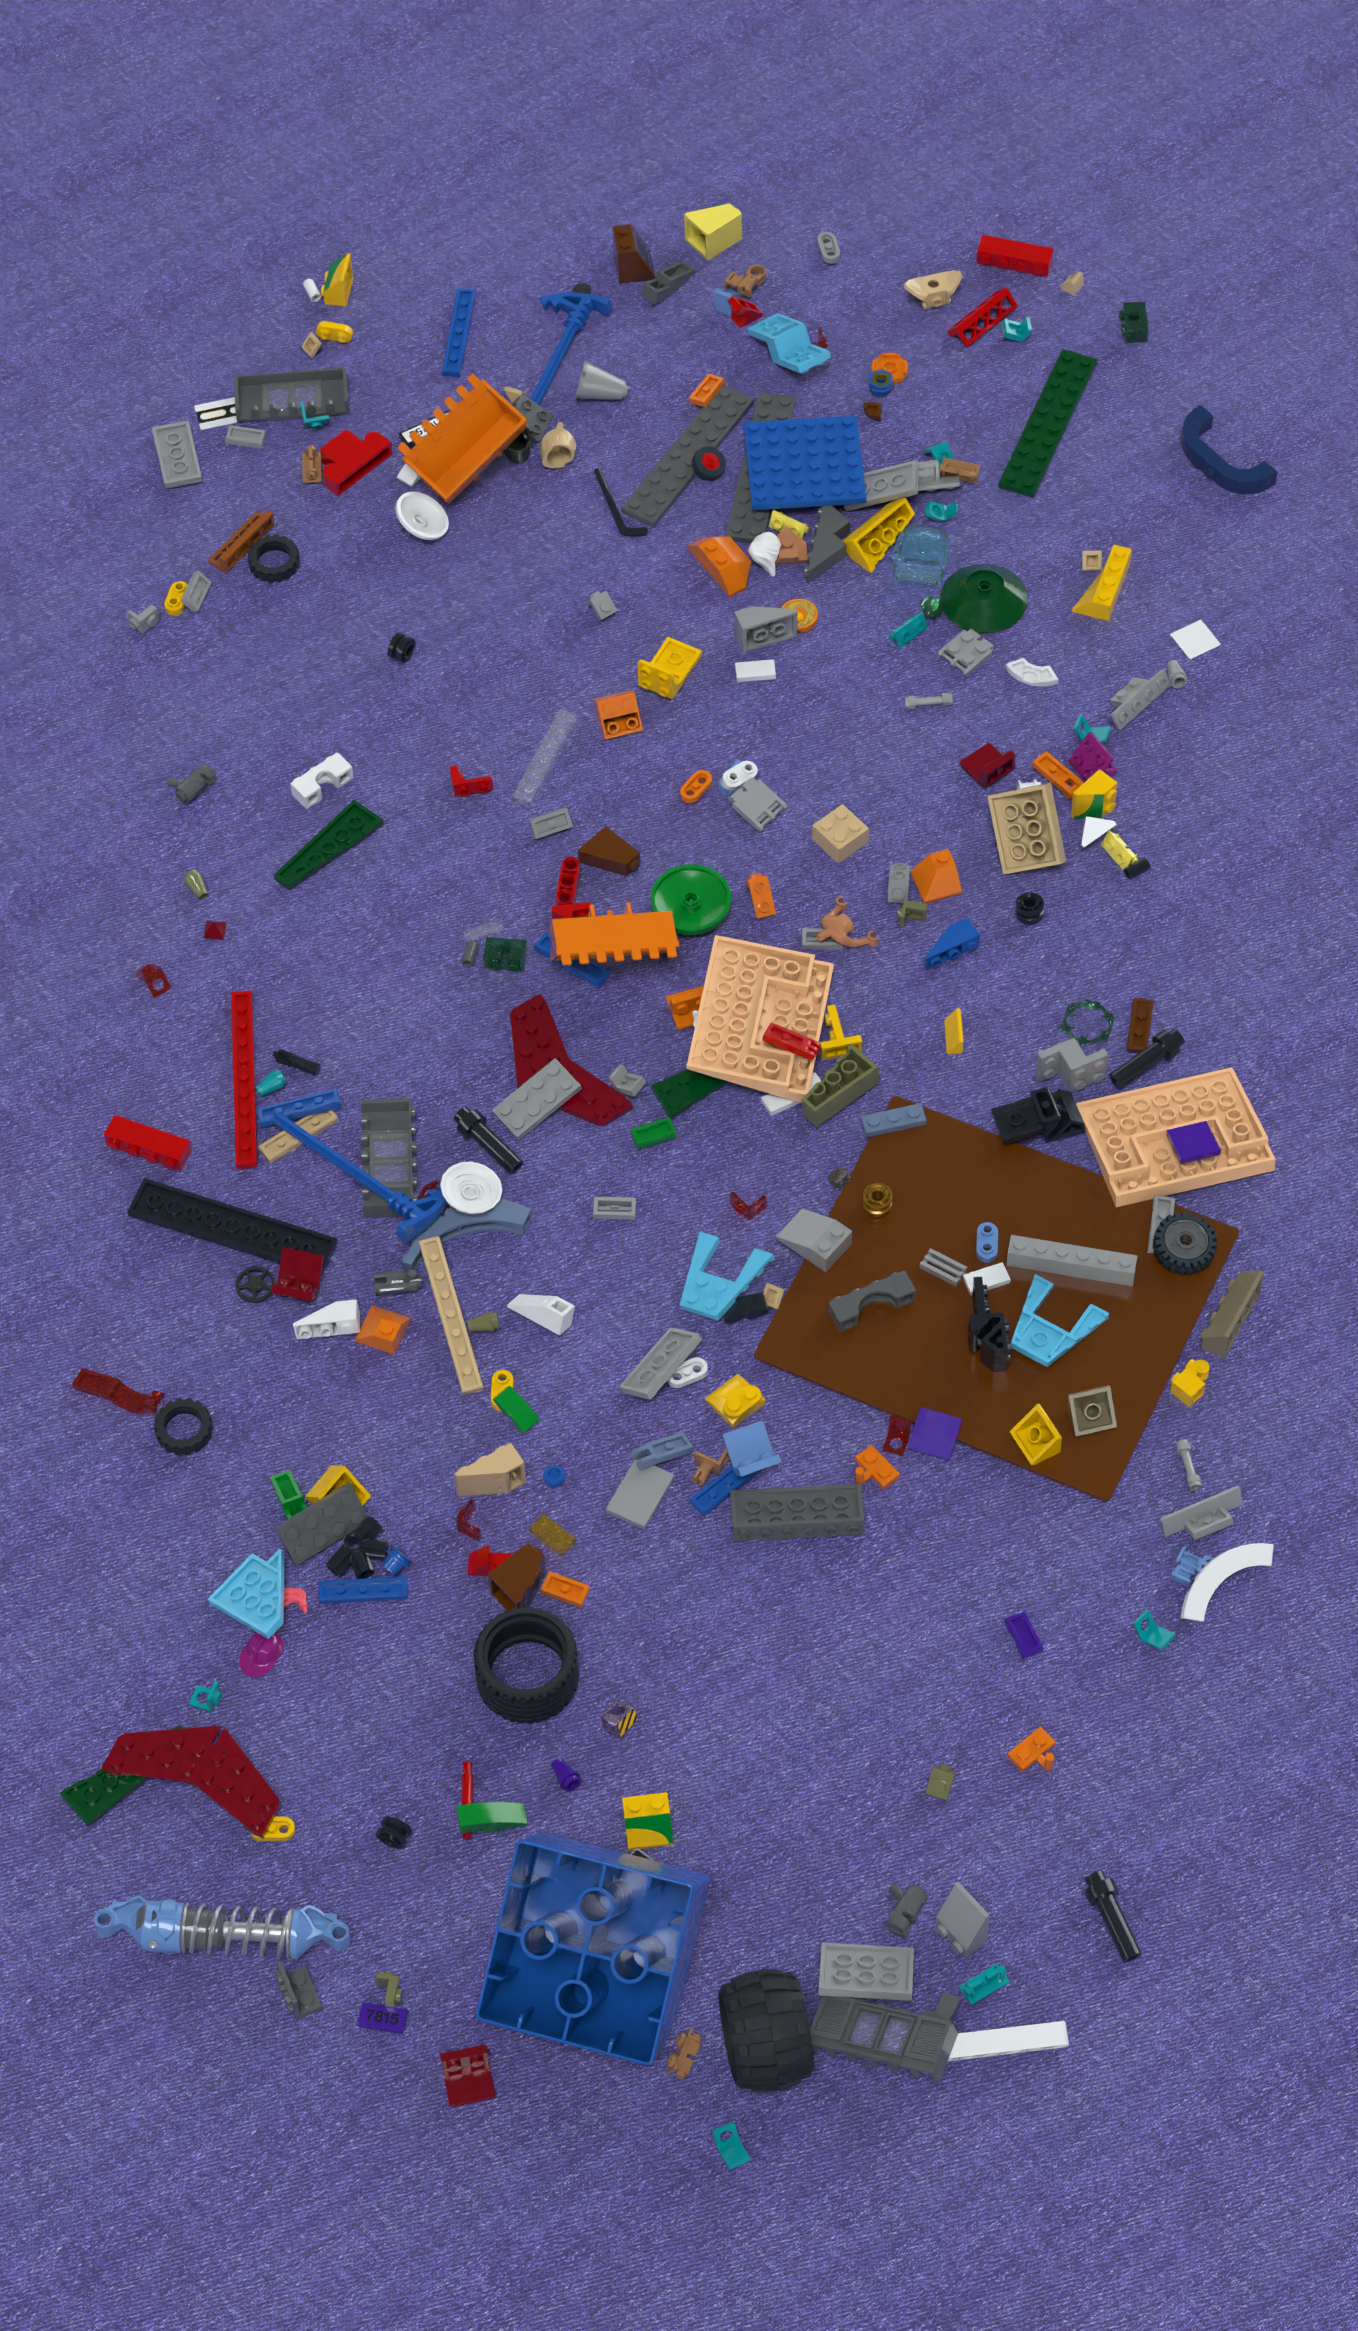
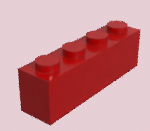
(1015, 255)
(147, 1143)

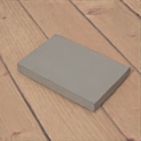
(640, 1494)

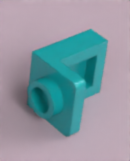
(1016, 330)

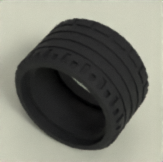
(523, 1626)

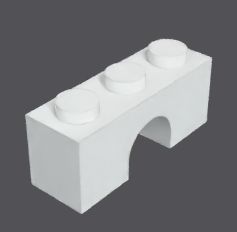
(332, 770)

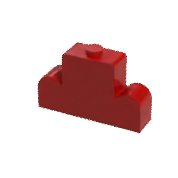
(350, 458)

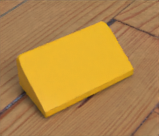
(954, 1032)

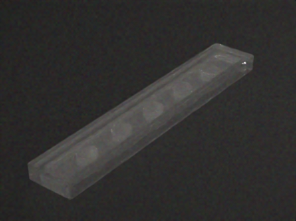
(544, 758)

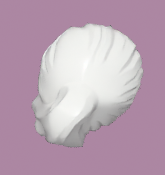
(765, 551)

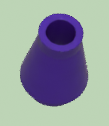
(566, 1776)

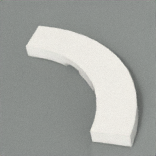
(1217, 1571)

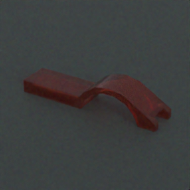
(117, 1392)

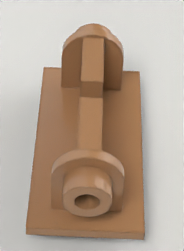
(311, 465)
(964, 470)
(686, 2045)

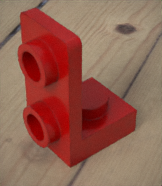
(470, 786)

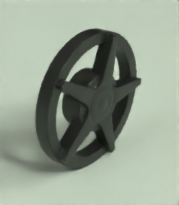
(254, 1284)

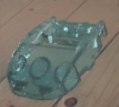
(925, 546)

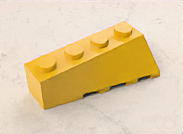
(874, 537)
(1104, 591)

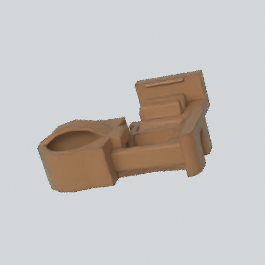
(748, 281)

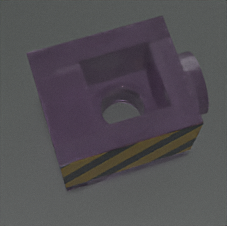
(618, 1718)

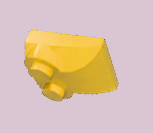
(736, 1400)

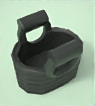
(519, 449)

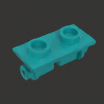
(909, 630)
(984, 1983)

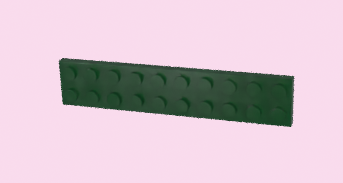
(1047, 423)

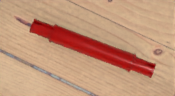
(467, 1789)

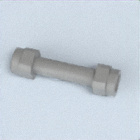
(911, 702)
(1184, 1449)

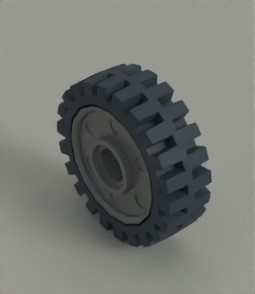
(1186, 1229)

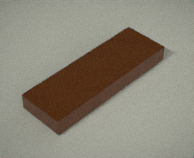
(1140, 1025)

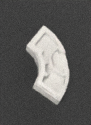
(1032, 674)

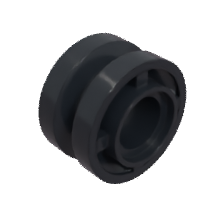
(401, 647)
(1029, 908)
(393, 1832)

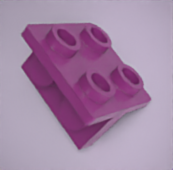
(1091, 757)

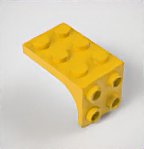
(668, 668)

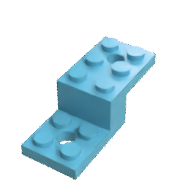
(789, 343)

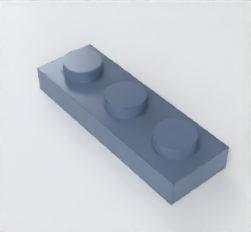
(893, 1120)

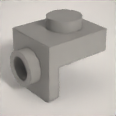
(602, 604)
(144, 620)
(626, 1082)

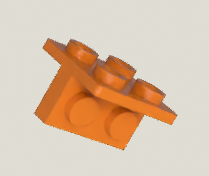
(682, 1006)

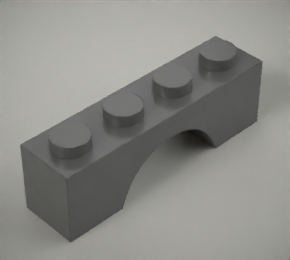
(894, 1290)

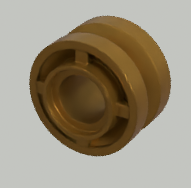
(881, 1192)

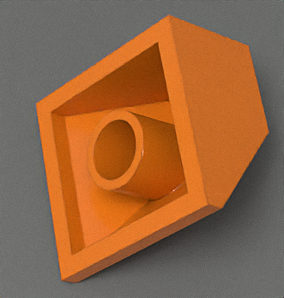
(936, 877)
(383, 1329)

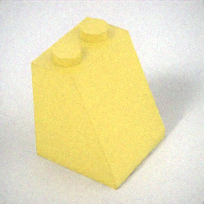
(713, 229)

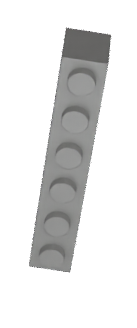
(1071, 1260)

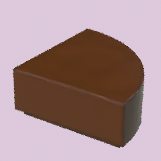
(873, 410)

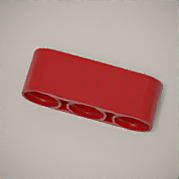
(568, 881)

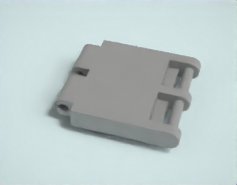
(968, 650)
(756, 803)

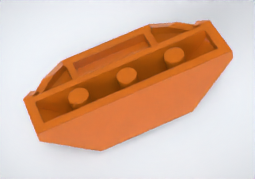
(723, 562)

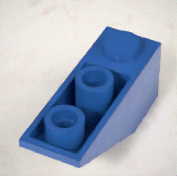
(956, 940)

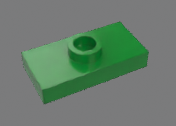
(653, 1133)

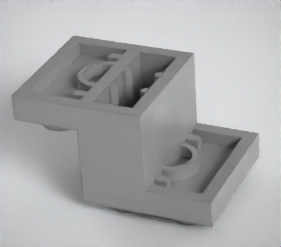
(1071, 1065)

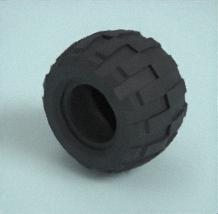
(766, 2030)

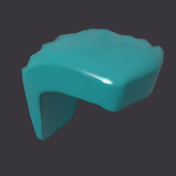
(940, 512)

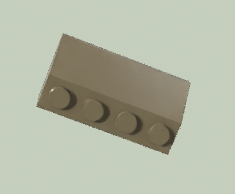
(1232, 1313)

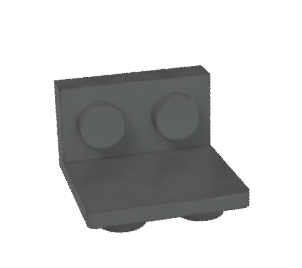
(537, 416)
(298, 1991)

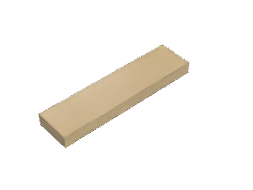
(284, 1142)

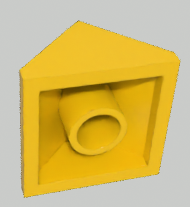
(1037, 1436)

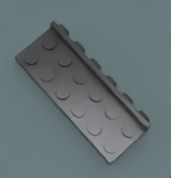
(797, 1512)

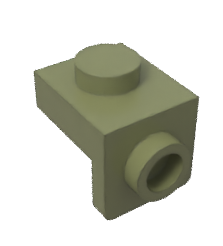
(912, 911)
(941, 1781)
(393, 1992)

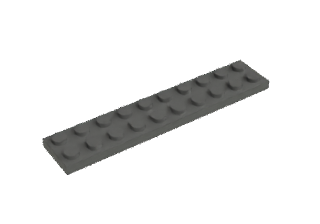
(675, 468)
(743, 521)

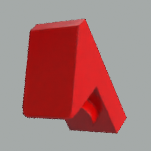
(743, 311)
(570, 910)
(483, 1561)

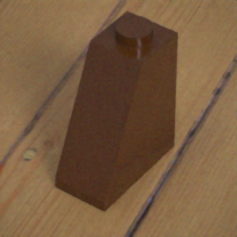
(609, 853)

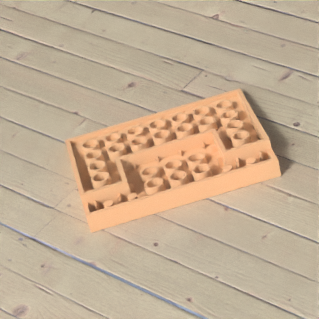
(741, 996)
(1133, 1143)

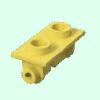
(779, 521)
(1117, 850)

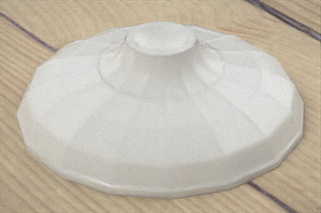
(471, 1187)

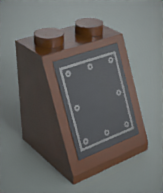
(631, 255)
(518, 1578)

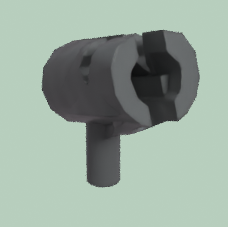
(193, 785)
(396, 1282)
(907, 1909)

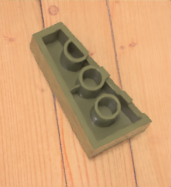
(840, 1086)

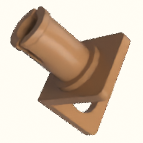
(708, 1465)

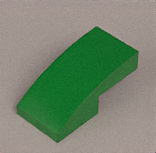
(516, 1408)

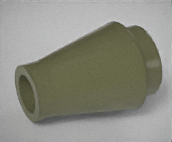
(195, 882)
(484, 1323)

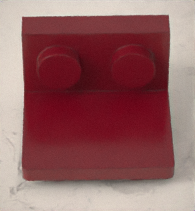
(988, 764)
(299, 1274)
(467, 2075)

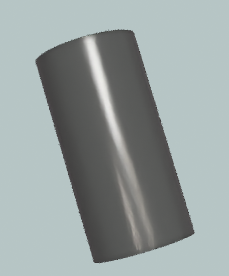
(470, 953)

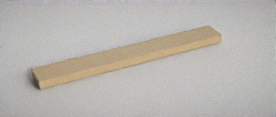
(451, 1315)

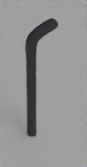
(626, 531)

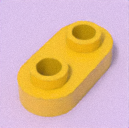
(334, 331)
(174, 596)
(498, 1386)
(276, 1826)

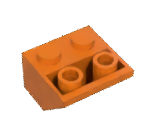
(618, 714)

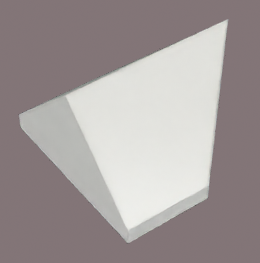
(1093, 829)

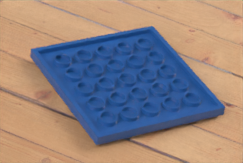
(804, 462)

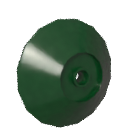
(984, 598)

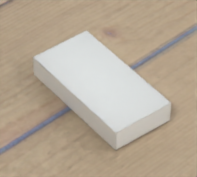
(755, 670)
(993, 1276)

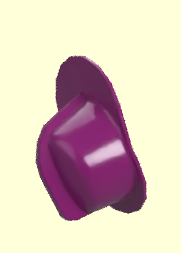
(260, 1654)

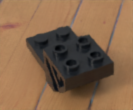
(1041, 1113)
(988, 1331)

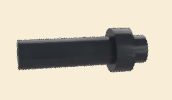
(1164, 1046)
(472, 1125)
(1102, 1892)

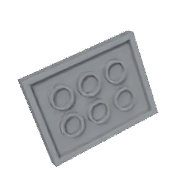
(866, 1971)

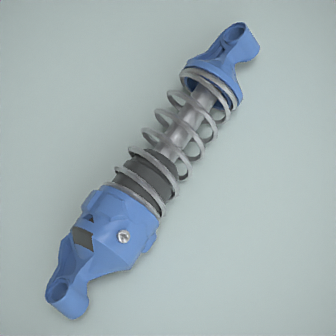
(176, 1927)

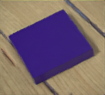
(1193, 1142)
(935, 1434)

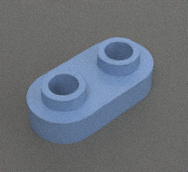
(987, 1240)

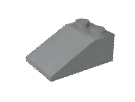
(764, 626)
(816, 1238)
(962, 1922)

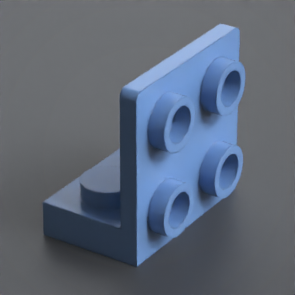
(750, 1449)

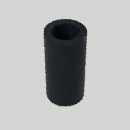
(1136, 868)

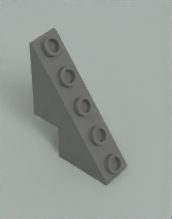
(828, 543)

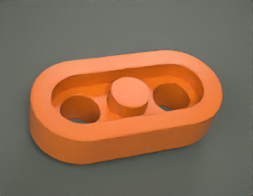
(694, 787)

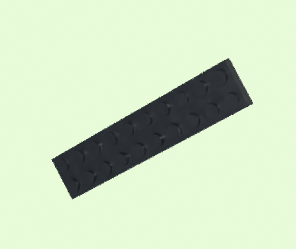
(225, 1223)

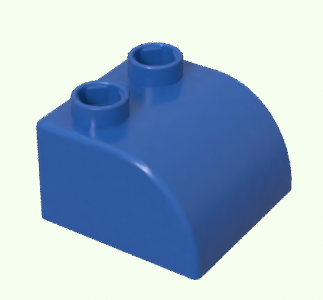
(592, 1947)

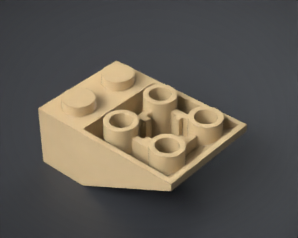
(492, 1473)

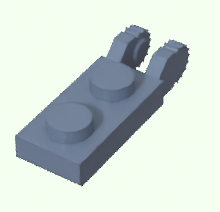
(662, 1450)

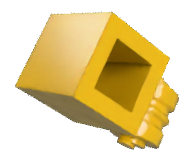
(1189, 1384)

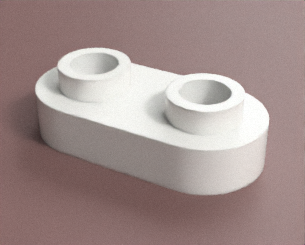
(740, 774)
(687, 1373)

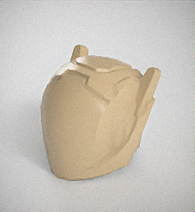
(557, 447)

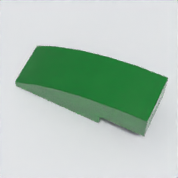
(288, 1493)
(490, 1816)

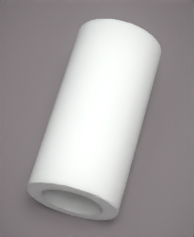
(312, 290)

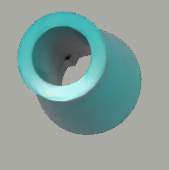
(271, 1083)

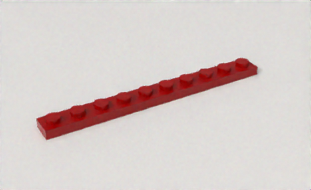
(244, 1080)

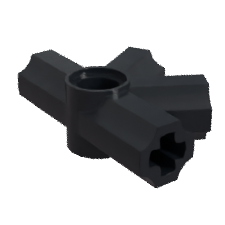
(360, 1557)

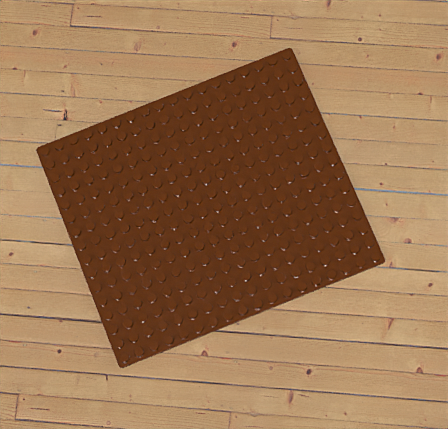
(918, 1356)

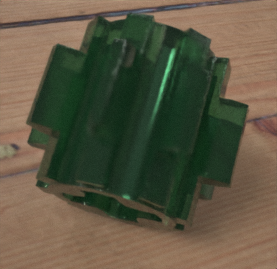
(931, 607)

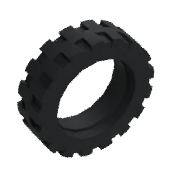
(277, 573)
(180, 1407)

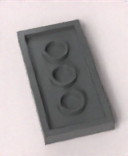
(321, 1524)

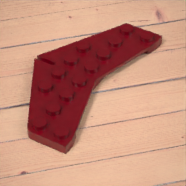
(538, 1043)
(192, 1758)

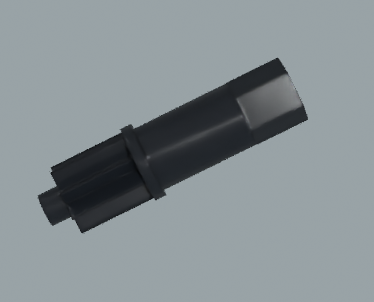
(297, 1062)

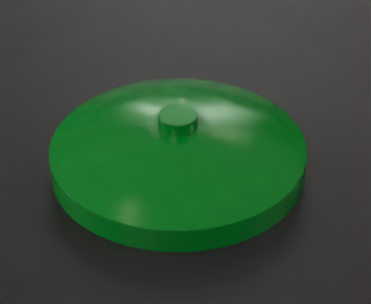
(695, 896)

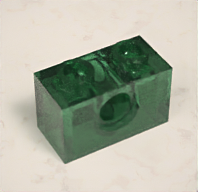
(1134, 321)
(505, 954)

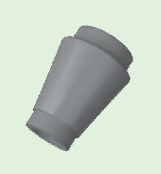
(1176, 676)

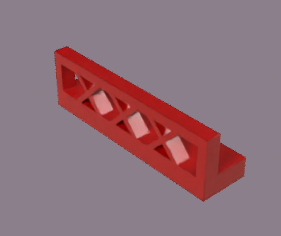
(978, 312)

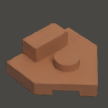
(792, 548)

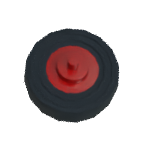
(708, 463)

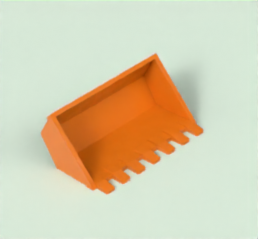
(463, 439)
(613, 936)

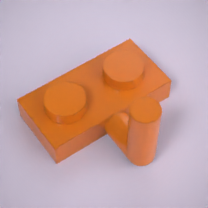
(875, 1467)
(1033, 1750)

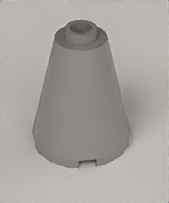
(599, 384)

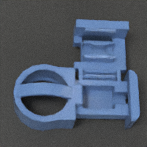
(1187, 1565)

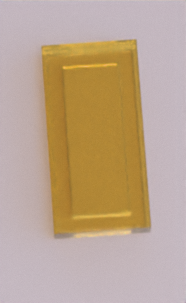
(552, 1535)

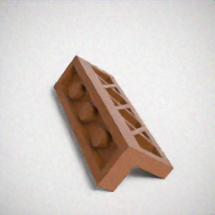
(240, 542)

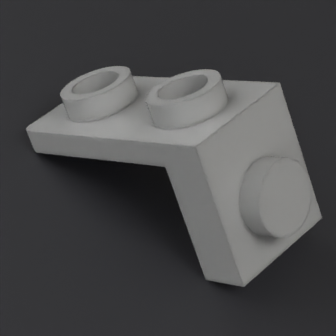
(898, 883)

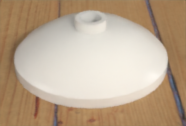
(422, 516)

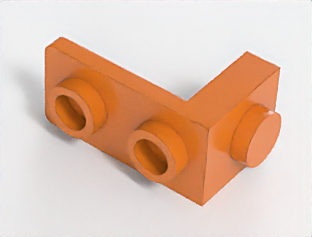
(761, 895)

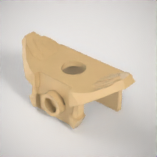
(935, 288)

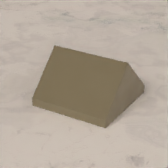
(1091, 1410)

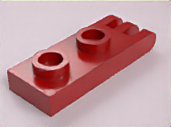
(791, 1041)

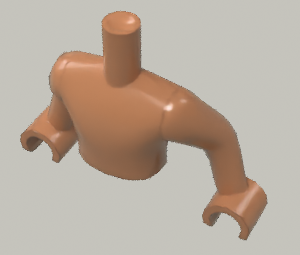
(839, 926)

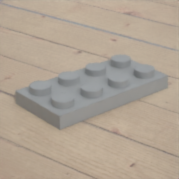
(177, 454)
(889, 484)
(536, 1099)
(660, 1363)

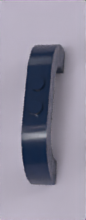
(1214, 466)

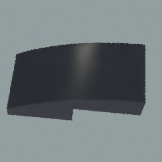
(748, 1305)

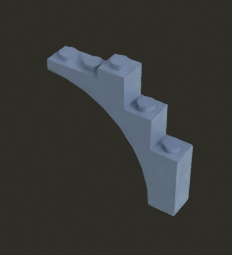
(504, 1217)

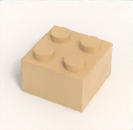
(840, 833)

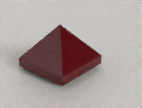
(215, 929)

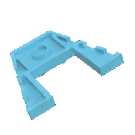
(711, 1294)
(1044, 1340)

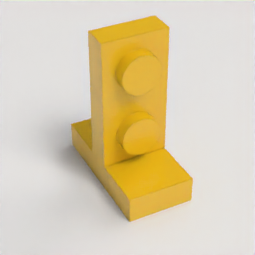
(838, 1044)

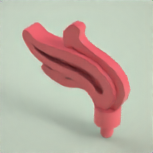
(295, 1595)

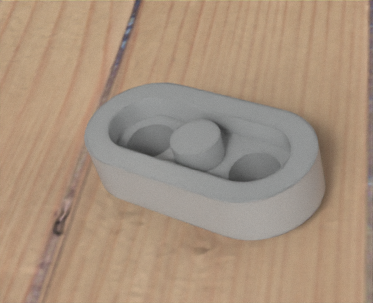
(828, 247)

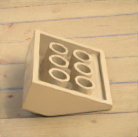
(1027, 828)

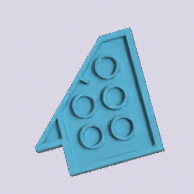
(254, 1594)

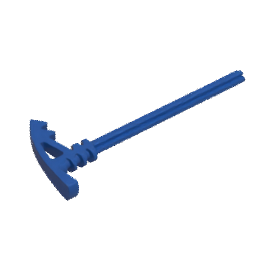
(578, 307)
(417, 1213)

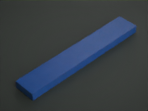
(458, 333)

